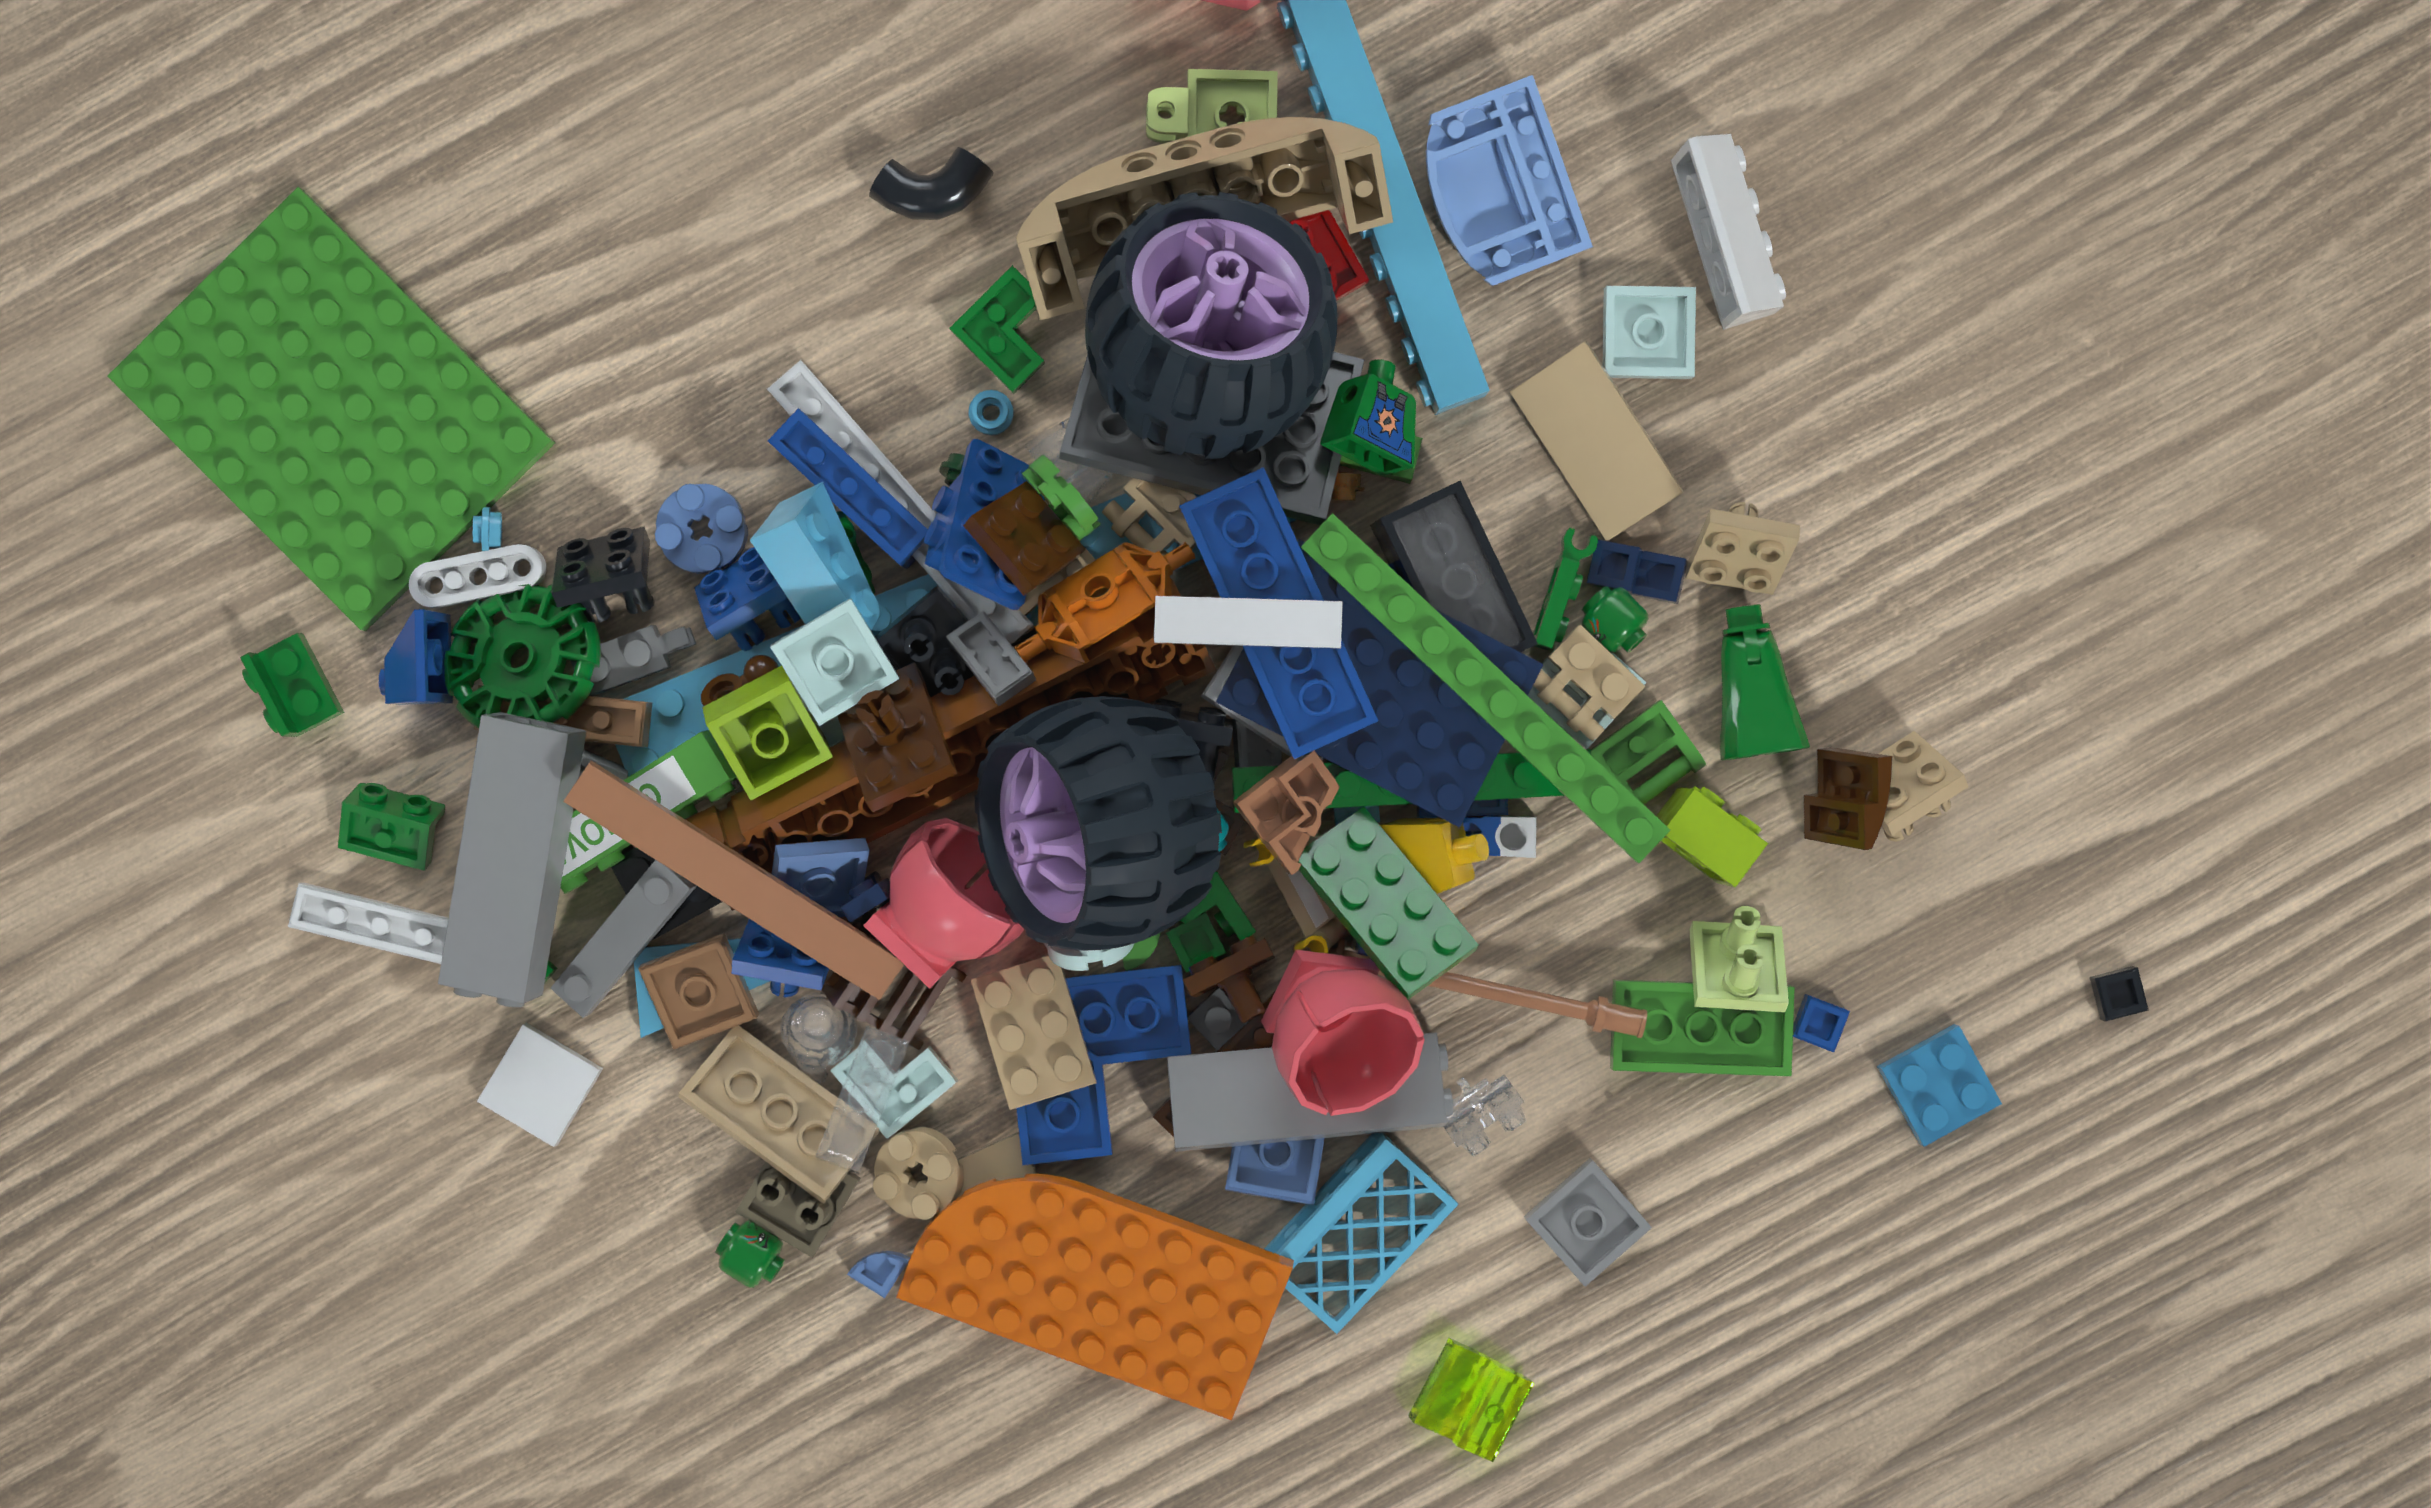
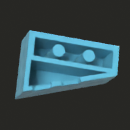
(813, 557)

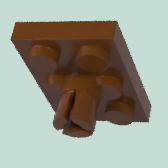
(896, 740)

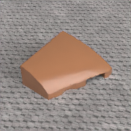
(1289, 806)

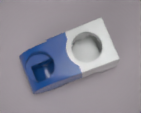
(1505, 834)

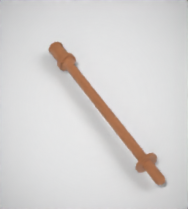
(1596, 1013)

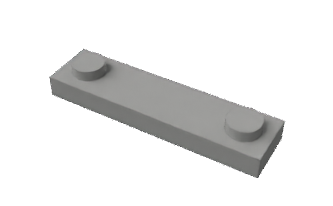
(622, 938)

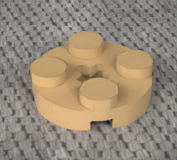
(895, 1182)

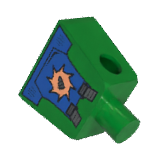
(1373, 421)

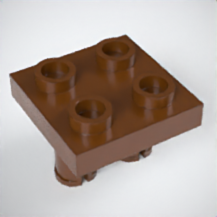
(1233, 976)

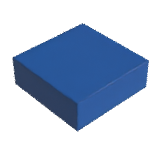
(1819, 1023)

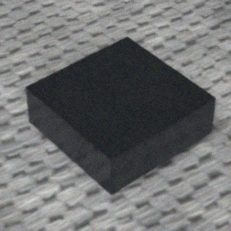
(2119, 993)

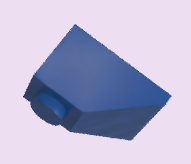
(416, 661)

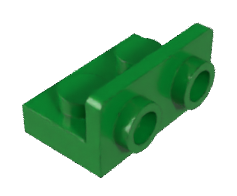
(291, 686)
(389, 825)

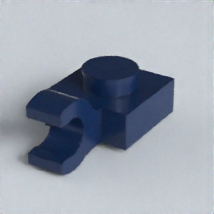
(867, 896)

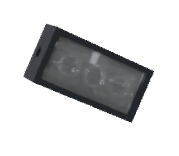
(1452, 565)

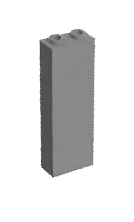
(511, 858)
(1245, 1101)

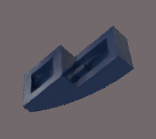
(1637, 571)

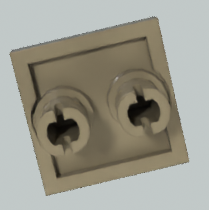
(792, 1212)

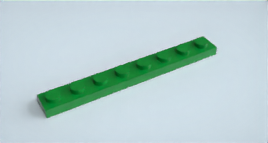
(1507, 779)

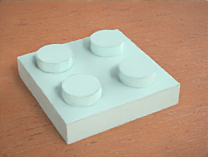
(1649, 332)
(834, 661)

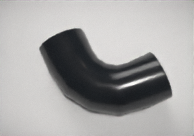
(935, 194)

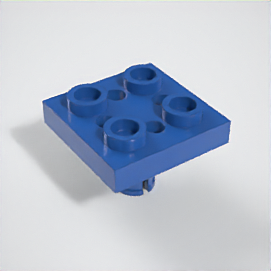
(775, 960)

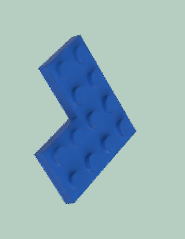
(1121, 1020)

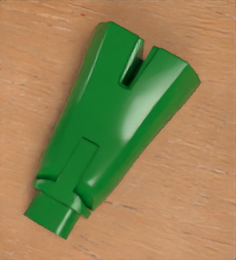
(1756, 695)

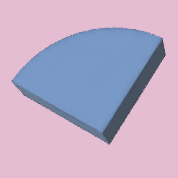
(879, 1270)

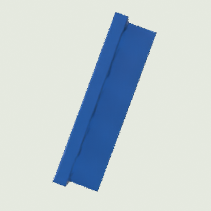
(850, 487)

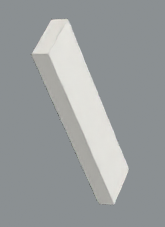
(1248, 622)
(369, 922)

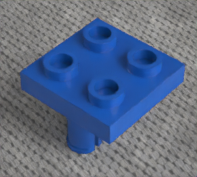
(738, 595)

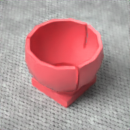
(931, 911)
(1341, 1033)

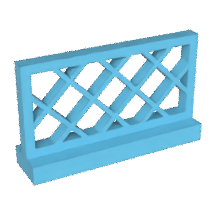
(1335, 1200)

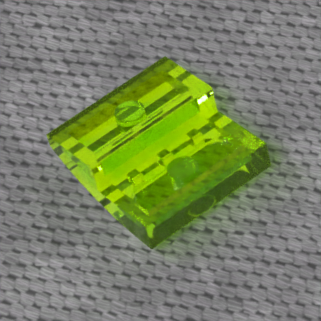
(1471, 1399)

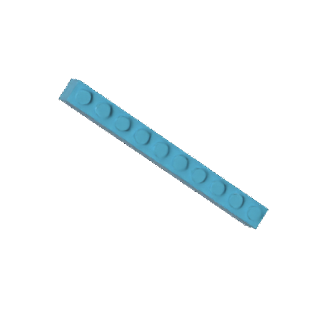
(1402, 249)

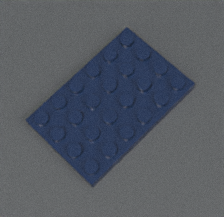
(1426, 737)

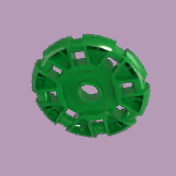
(544, 669)

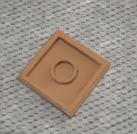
(698, 992)

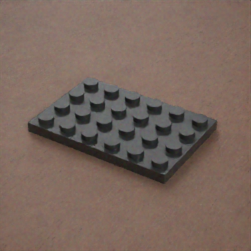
(1295, 461)

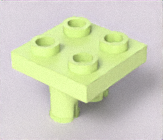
(1739, 964)

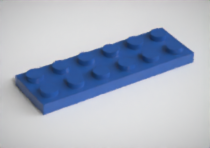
(1258, 557)

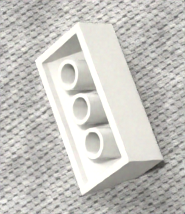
(1727, 229)

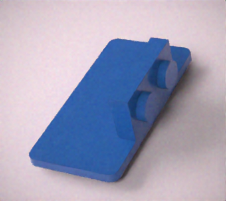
(952, 549)

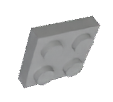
(1587, 1222)

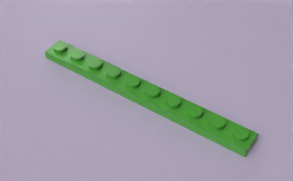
(1485, 688)

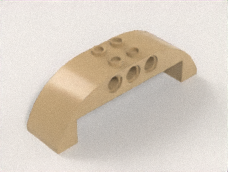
(1282, 162)

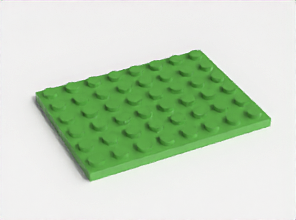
(331, 408)

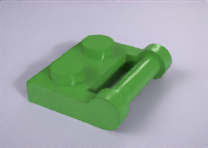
(1642, 743)

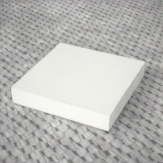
(540, 1084)

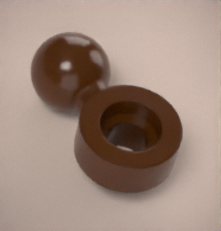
(728, 682)

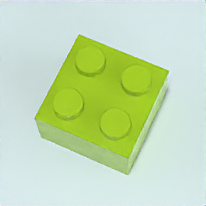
(766, 732)
(1709, 837)

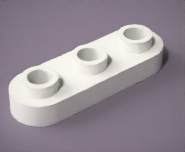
(459, 572)

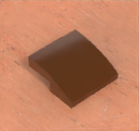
(1849, 798)

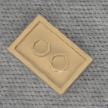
(1033, 1032)

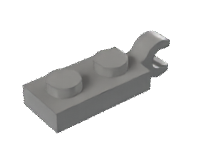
(637, 656)

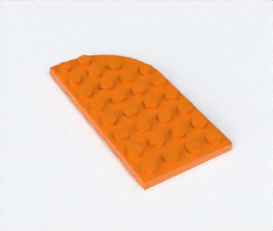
(1102, 1285)

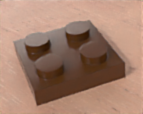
(1024, 537)

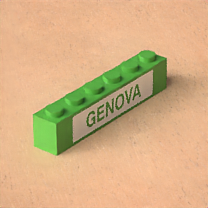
(674, 780)

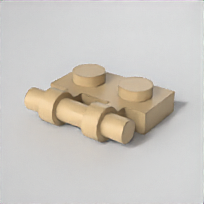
(1162, 506)
(1595, 674)

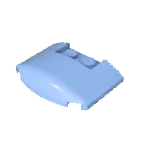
(1503, 183)

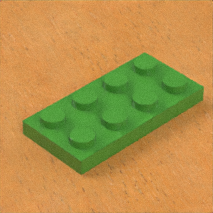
(1700, 1038)

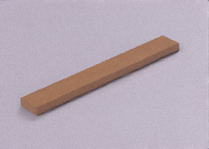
(733, 879)

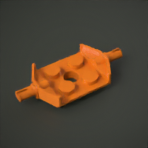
(1074, 620)

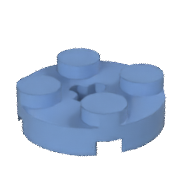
(676, 535)

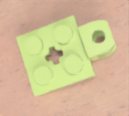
(1207, 97)

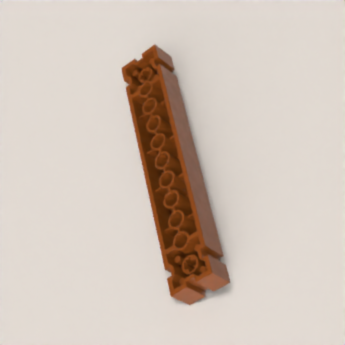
(829, 799)

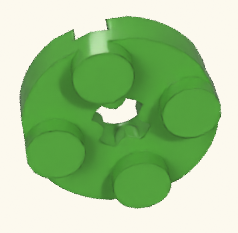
(1062, 497)

